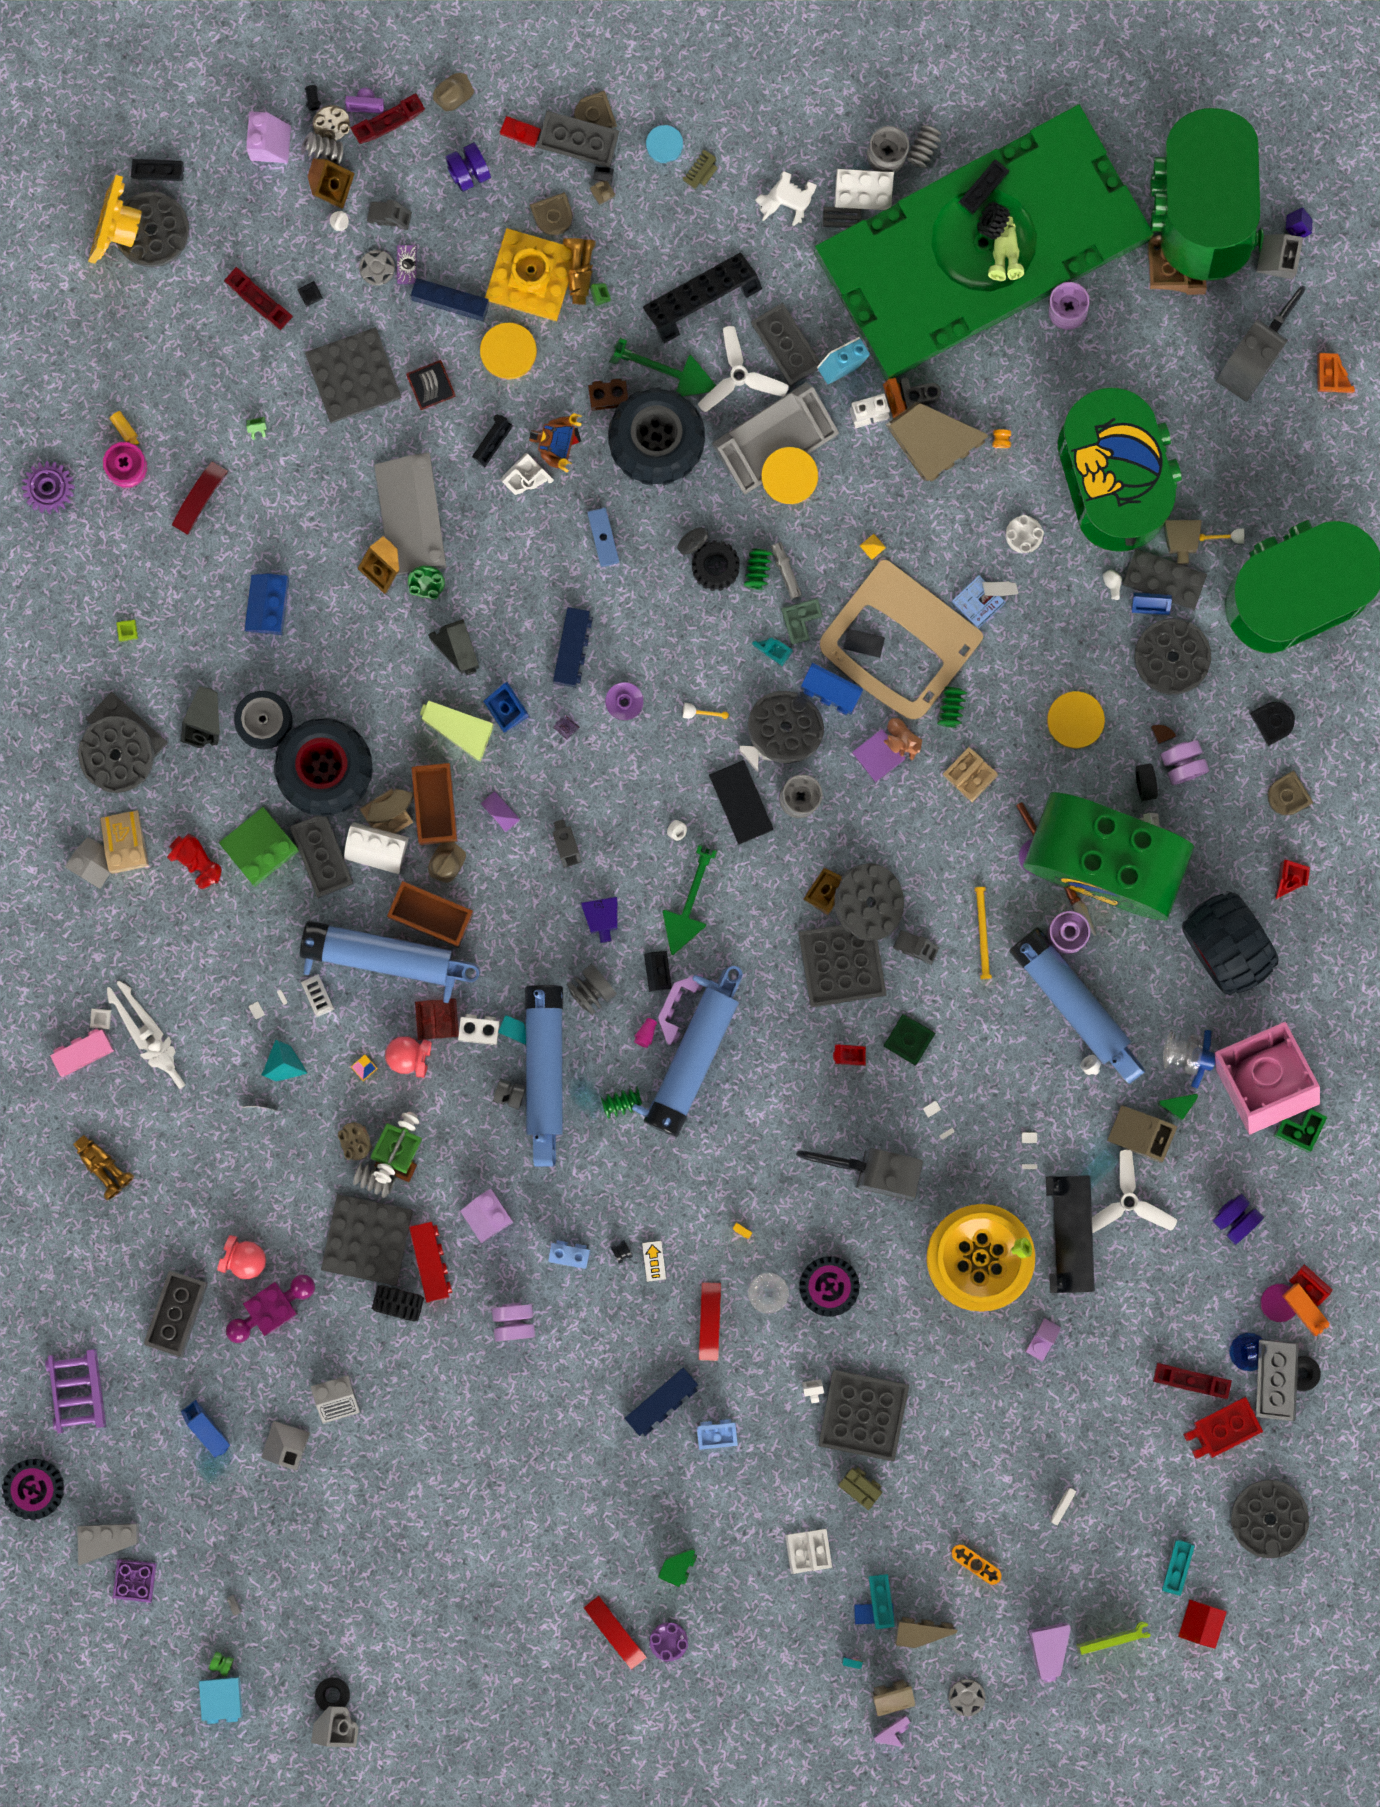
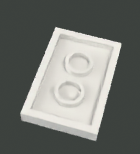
(863, 189)

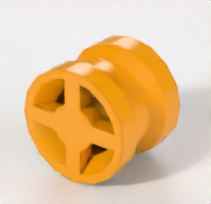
(1001, 438)

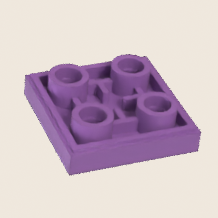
(877, 756)
(134, 1580)

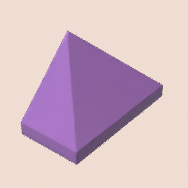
(500, 811)

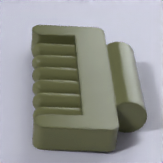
(705, 172)

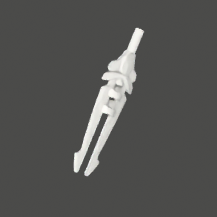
(158, 1053)

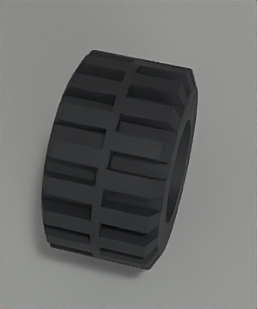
(715, 581)
(397, 1303)

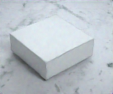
(100, 1018)

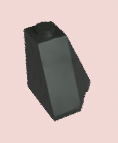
(456, 646)
(202, 719)

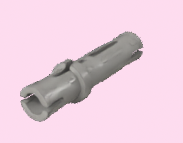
(782, 562)

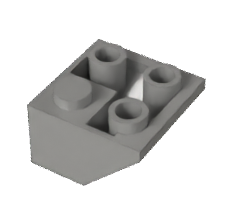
(285, 1445)

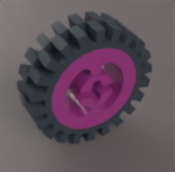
(813, 1298)
(41, 1471)

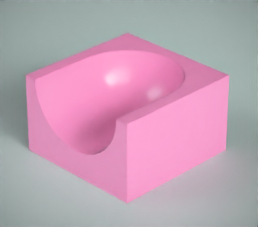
(1267, 1078)

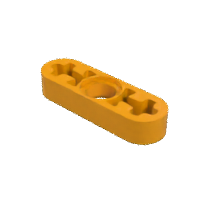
(991, 1568)

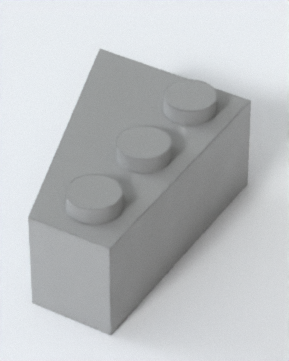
(102, 1540)

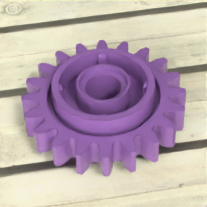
(42, 477)

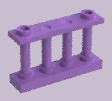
(91, 1379)

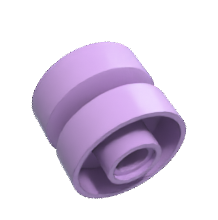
(1182, 756)
(1068, 932)
(513, 1327)

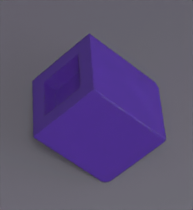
(1299, 223)

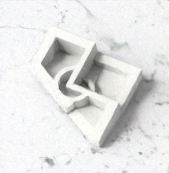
(525, 475)

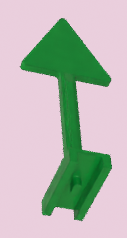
(692, 379)
(681, 928)

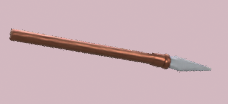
(1078, 906)

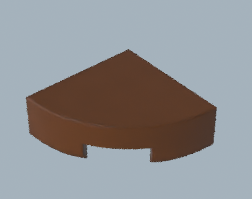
(1162, 733)

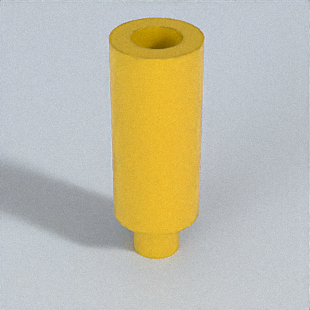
(124, 428)

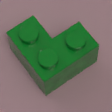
(1303, 1135)

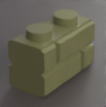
(860, 1488)

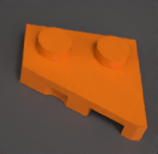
(1332, 375)

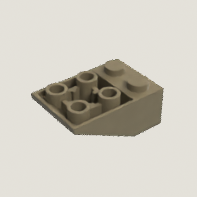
(1142, 1134)
(917, 1634)
(892, 1698)

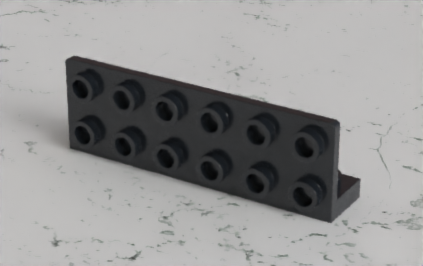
(700, 292)
(1072, 1234)

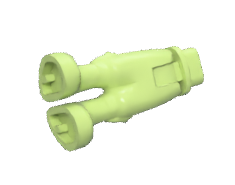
(1004, 247)

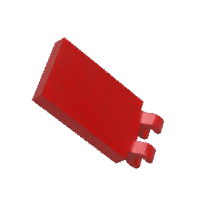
(1224, 1429)

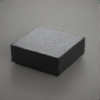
(603, 174)
(310, 293)

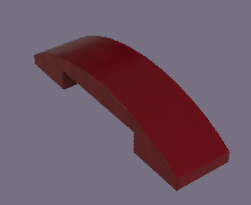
(389, 120)
(258, 299)
(198, 497)
(1192, 1381)

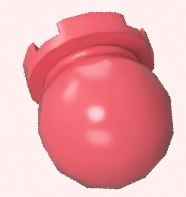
(407, 1055)
(243, 1259)

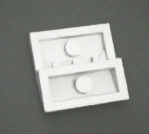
(808, 1551)

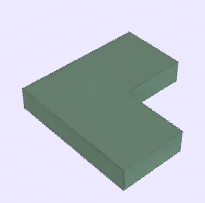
(797, 615)

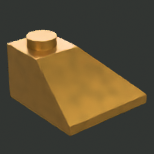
(329, 181)
(380, 564)

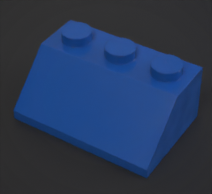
(267, 604)
(831, 689)

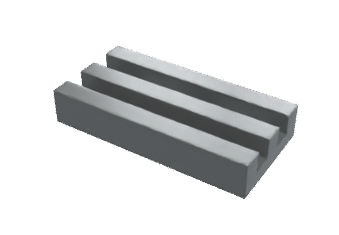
(843, 217)

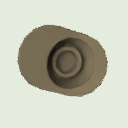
(453, 92)
(446, 862)

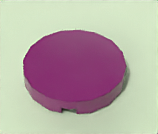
(1274, 1305)

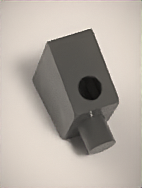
(566, 844)

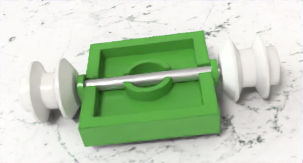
(396, 1148)

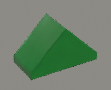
(1178, 1106)

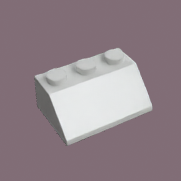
(375, 847)

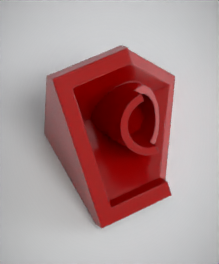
(1291, 876)

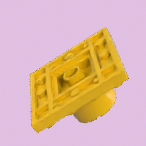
(115, 223)
(535, 292)

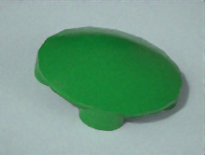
(426, 582)

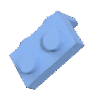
(568, 1255)
(717, 1435)

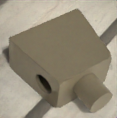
(1182, 538)

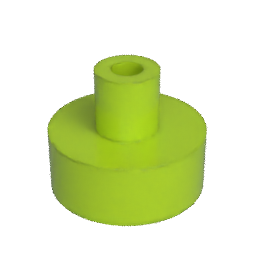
(1022, 1248)

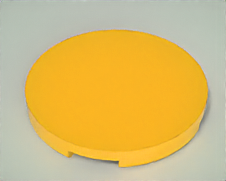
(508, 351)
(789, 475)
(1075, 720)

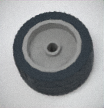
(265, 734)

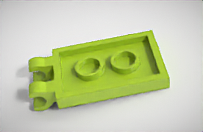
(1113, 1640)

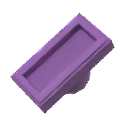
(365, 102)

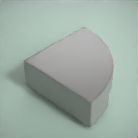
(235, 1608)

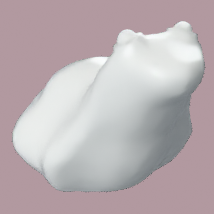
(1113, 582)

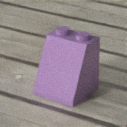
(267, 138)
(486, 1215)
(1049, 1649)

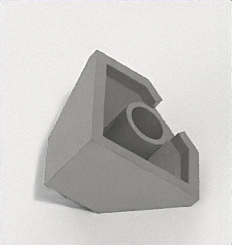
(90, 863)
(335, 1728)

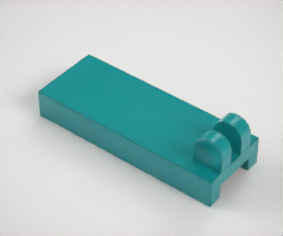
(1178, 1567)
(881, 1601)

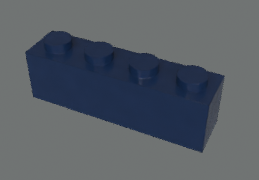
(450, 299)
(571, 647)
(661, 1401)

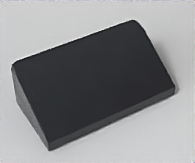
(864, 643)
(657, 971)

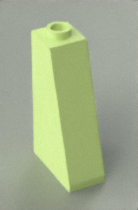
(460, 728)

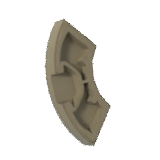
(391, 807)

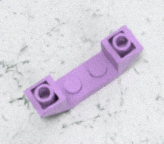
(669, 1030)

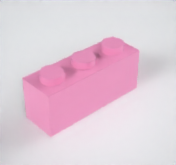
(81, 1052)

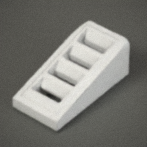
(318, 1012)

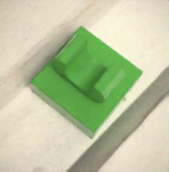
(256, 425)

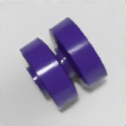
(472, 163)
(1233, 1214)

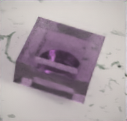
(566, 727)

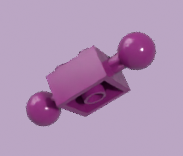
(270, 1308)

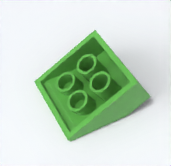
(258, 846)

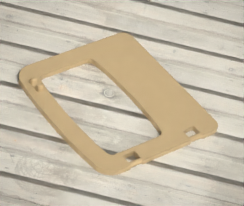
(918, 612)

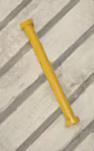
(983, 933)

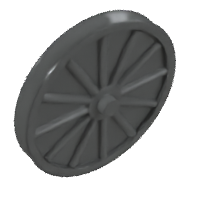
(692, 540)

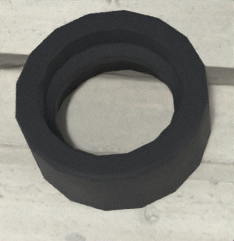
(1146, 782)

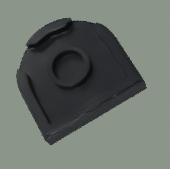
(1273, 721)

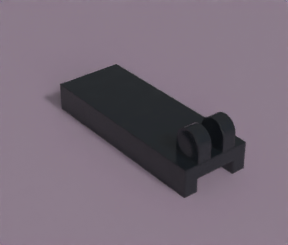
(157, 170)
(492, 440)

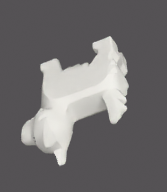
(788, 195)

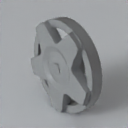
(377, 267)
(967, 1697)

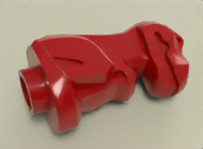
(192, 855)

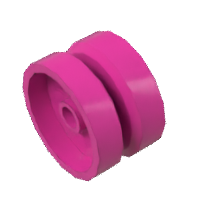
(121, 475)

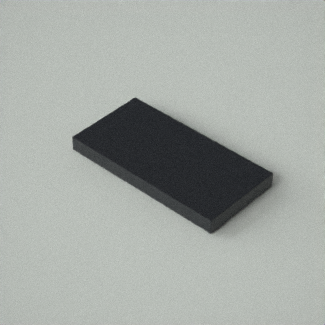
(741, 802)

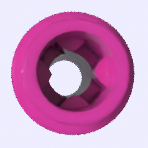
(645, 1034)

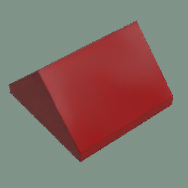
(1202, 1624)

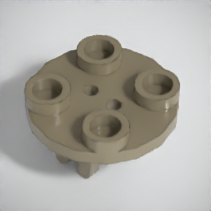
(339, 120)
(354, 1141)

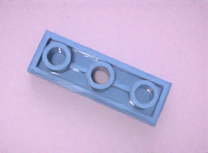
(600, 526)

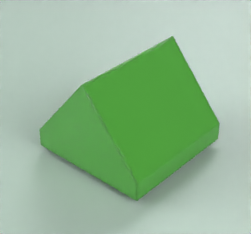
(600, 293)

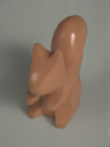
(902, 739)

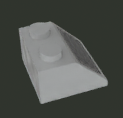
(335, 1399)

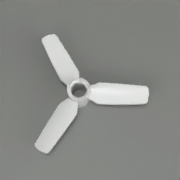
(753, 380)
(1142, 1209)

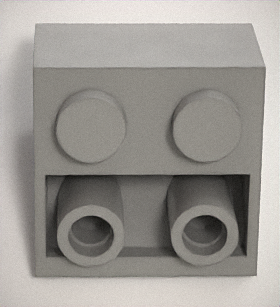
(1280, 255)

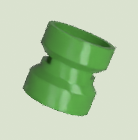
(225, 1666)

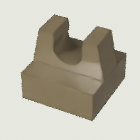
(602, 192)

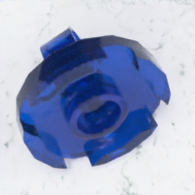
(1245, 1351)

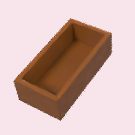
(434, 804)
(430, 914)

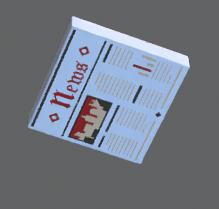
(976, 605)

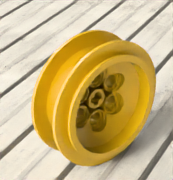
(944, 1255)

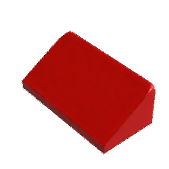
(1311, 1284)

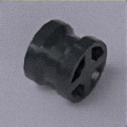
(621, 1251)

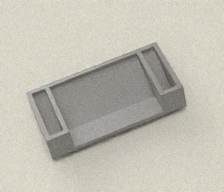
(792, 421)
(411, 511)

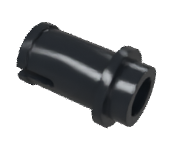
(312, 98)

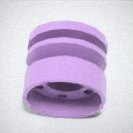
(1068, 295)

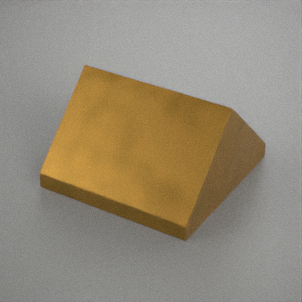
(823, 890)

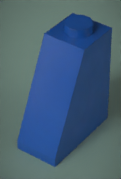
(205, 1429)

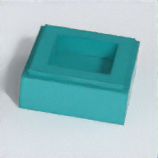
(850, 1662)

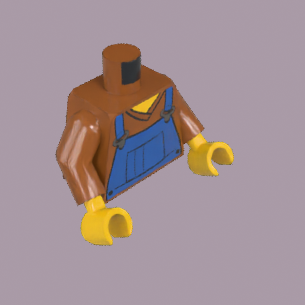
(556, 440)

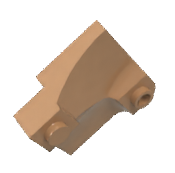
(1166, 277)

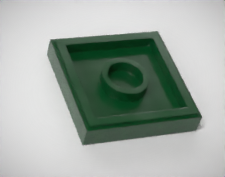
(909, 1039)

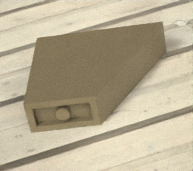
(933, 439)

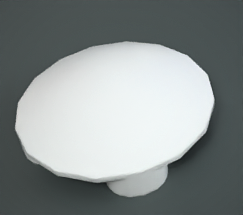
(1024, 534)

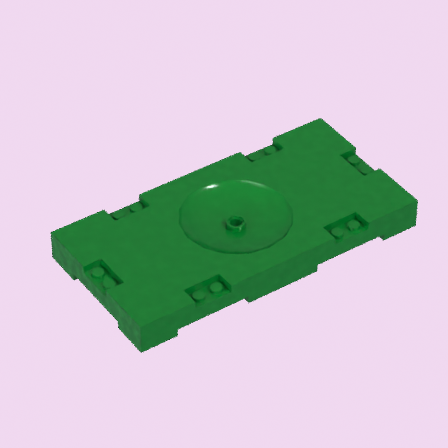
(923, 280)

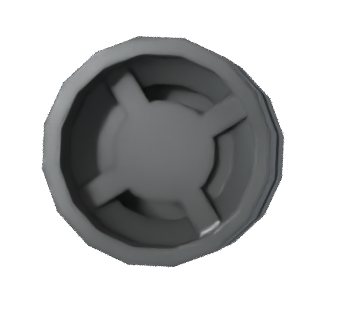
(509, 1093)

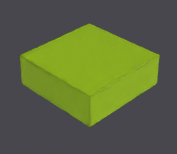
(127, 630)

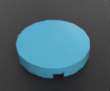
(664, 143)

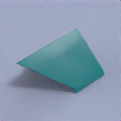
(283, 1063)

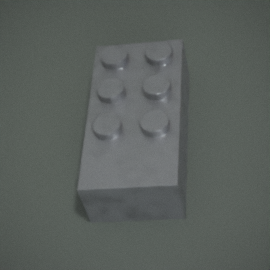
(175, 1314)

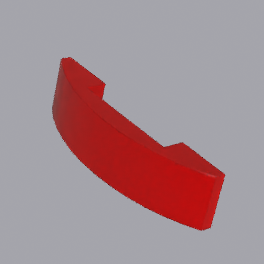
(710, 1321)
(614, 1632)

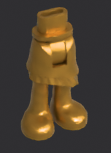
(578, 275)
(95, 1160)

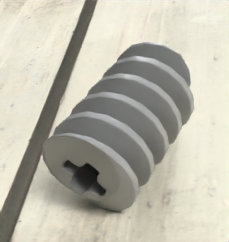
(923, 145)
(323, 147)
(367, 1178)

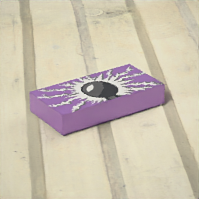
(406, 264)

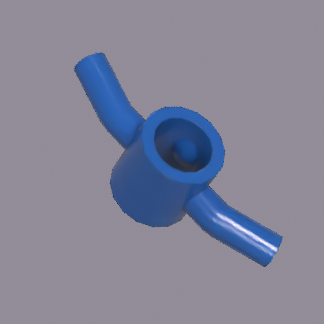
(1207, 1059)

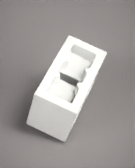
(478, 1035)

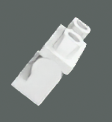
(872, 407)

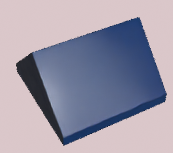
(506, 707)

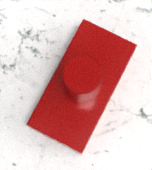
(520, 131)
(850, 1055)

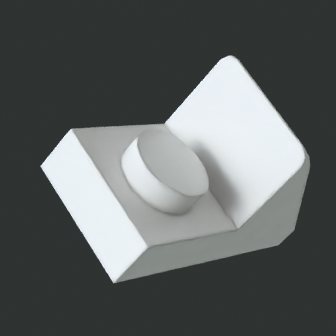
(751, 754)

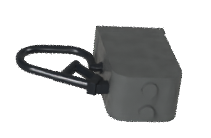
(1256, 353)
(879, 1171)

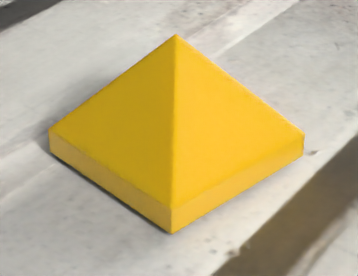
(872, 546)

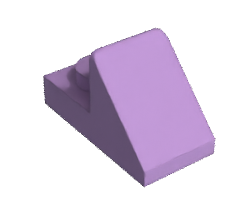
(1043, 1339)
(888, 1735)

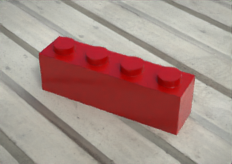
(429, 1261)

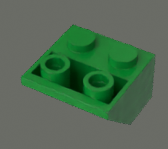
(675, 1567)

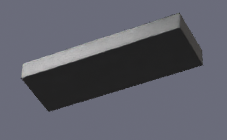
(983, 187)

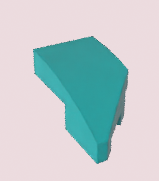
(774, 650)
(513, 1029)

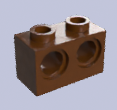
(609, 401)

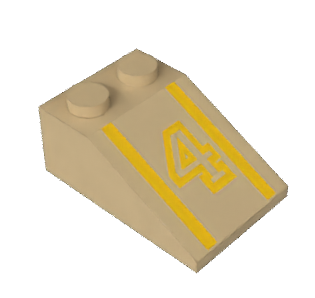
(124, 842)

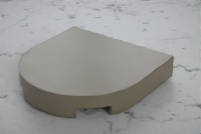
(595, 110)
(553, 214)
(1288, 795)

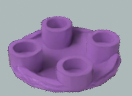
(668, 1641)

